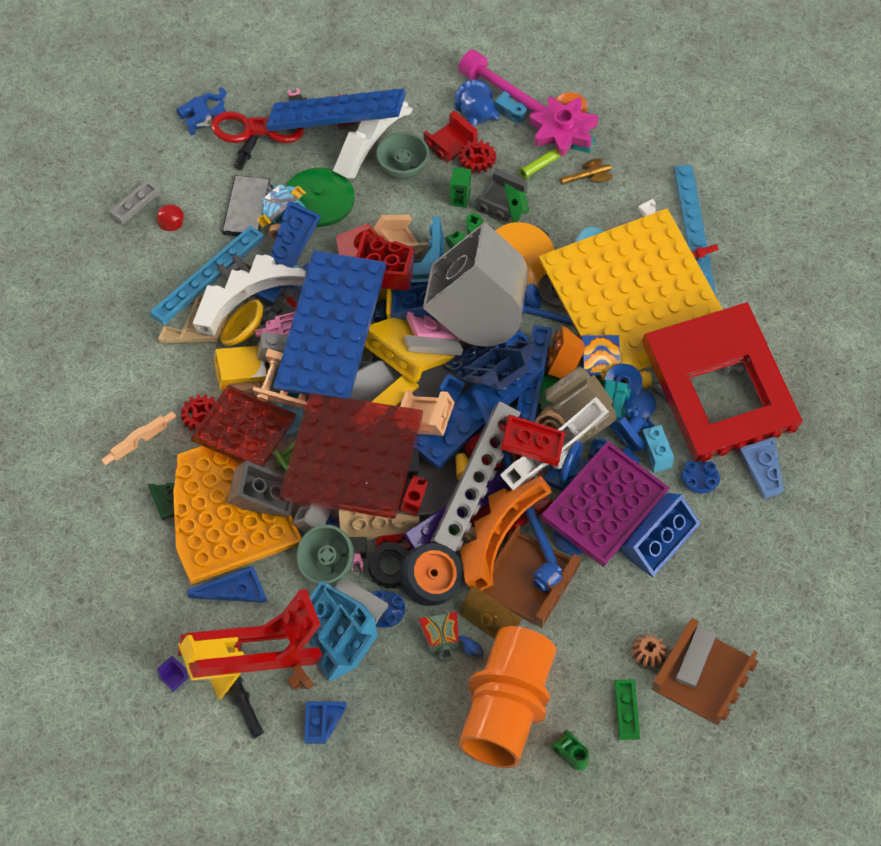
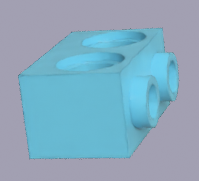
(657, 449)

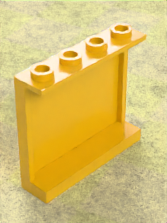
(387, 342)

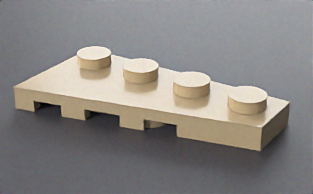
(373, 526)

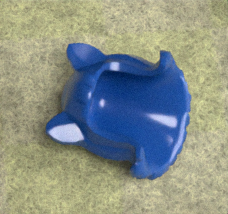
(476, 102)

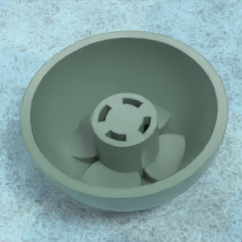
(403, 155)
(316, 553)

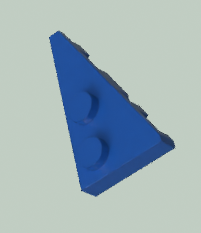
(234, 587)

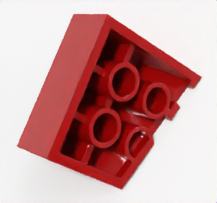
(397, 256)

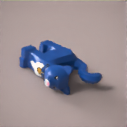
(201, 113)

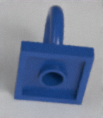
(571, 468)

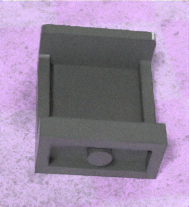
(494, 198)

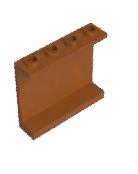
(718, 683)

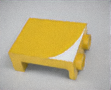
(239, 366)

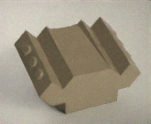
(574, 393)

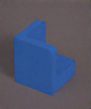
(452, 386)

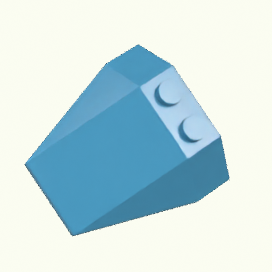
(344, 631)

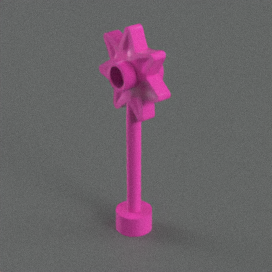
(555, 122)

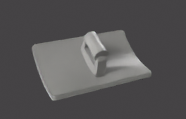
(372, 603)

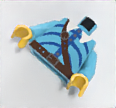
(276, 203)

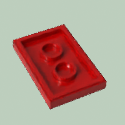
(533, 440)

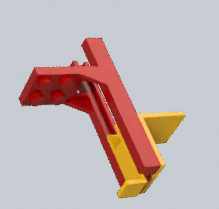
(213, 652)

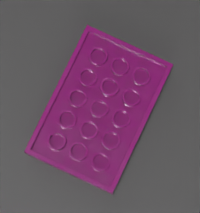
(604, 503)

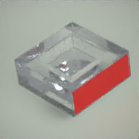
(290, 304)

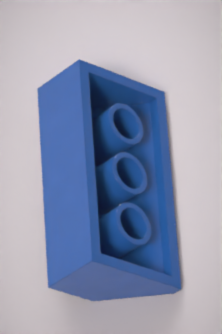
(660, 533)

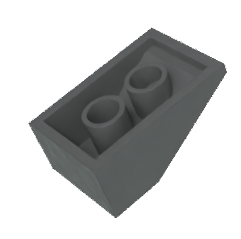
(258, 490)

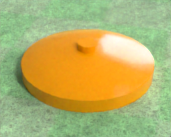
(530, 243)

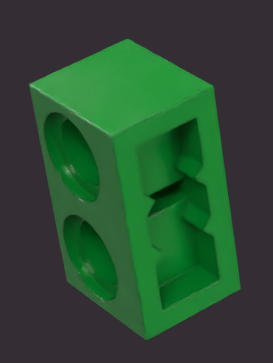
(460, 187)

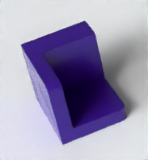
(172, 673)

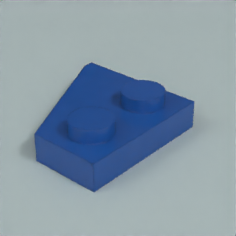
(321, 720)

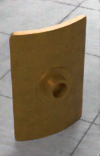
(487, 612)

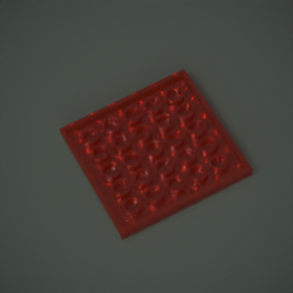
(352, 455)

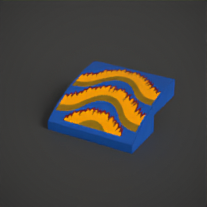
(600, 352)

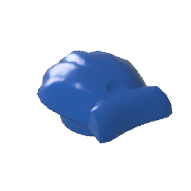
(471, 646)

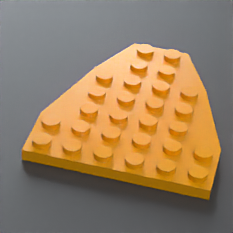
(216, 534)

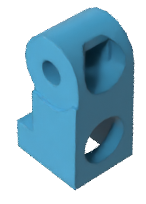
(510, 109)

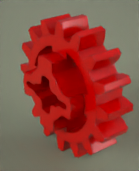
(477, 156)
(198, 408)

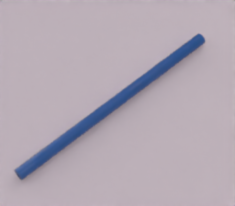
(530, 512)

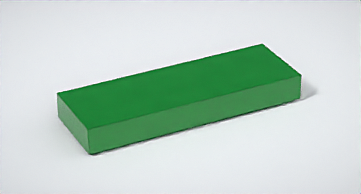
(626, 710)

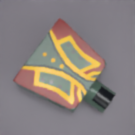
(440, 634)

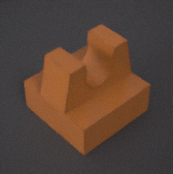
(300, 678)

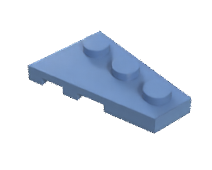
(763, 465)

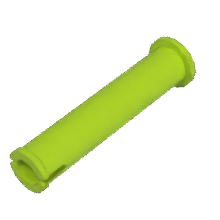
(538, 164)

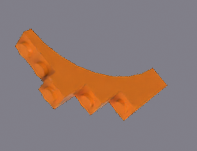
(491, 529)

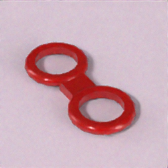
(252, 126)

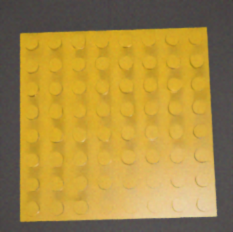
(630, 283)

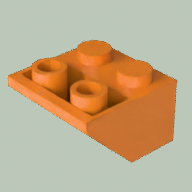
(564, 353)

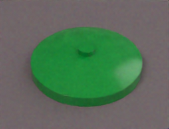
(325, 194)

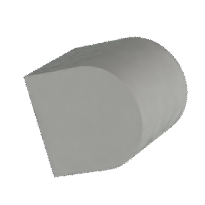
(478, 288)

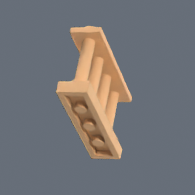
(274, 359)

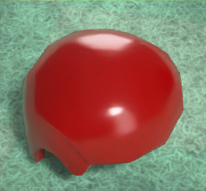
(170, 217)

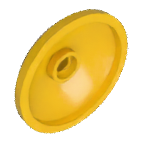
(242, 323)

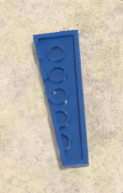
(290, 242)

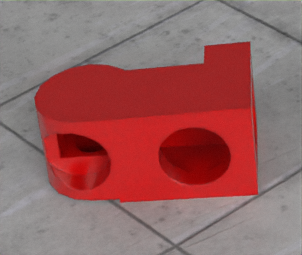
(414, 495)

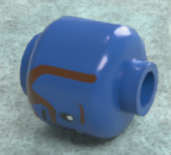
(547, 577)

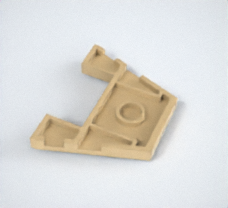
(189, 333)

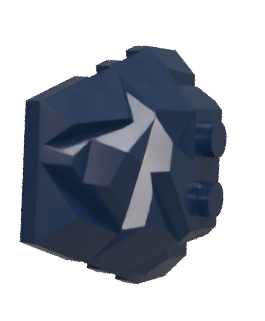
(492, 366)

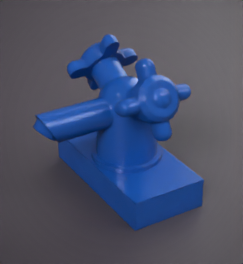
(628, 429)

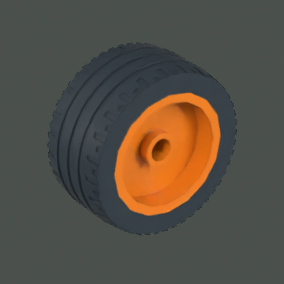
(445, 577)

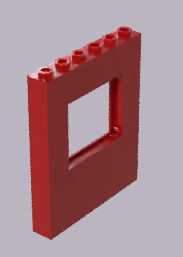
(713, 344)

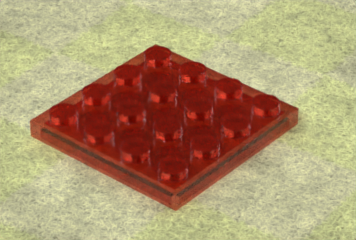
(243, 427)

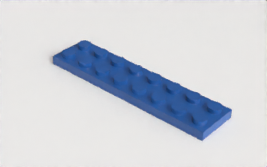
(336, 109)
(467, 419)

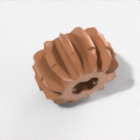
(648, 643)

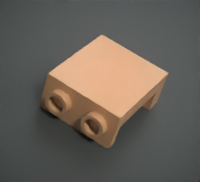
(396, 229)
(435, 411)

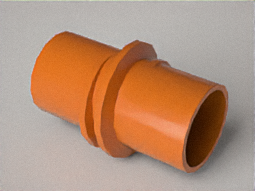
(508, 697)

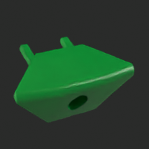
(517, 202)

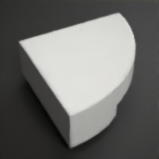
(647, 208)

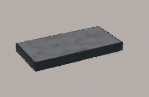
(245, 204)

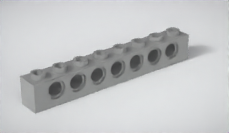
(467, 483)

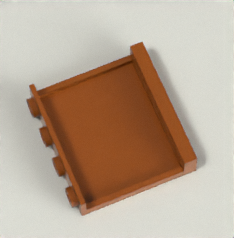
(514, 577)

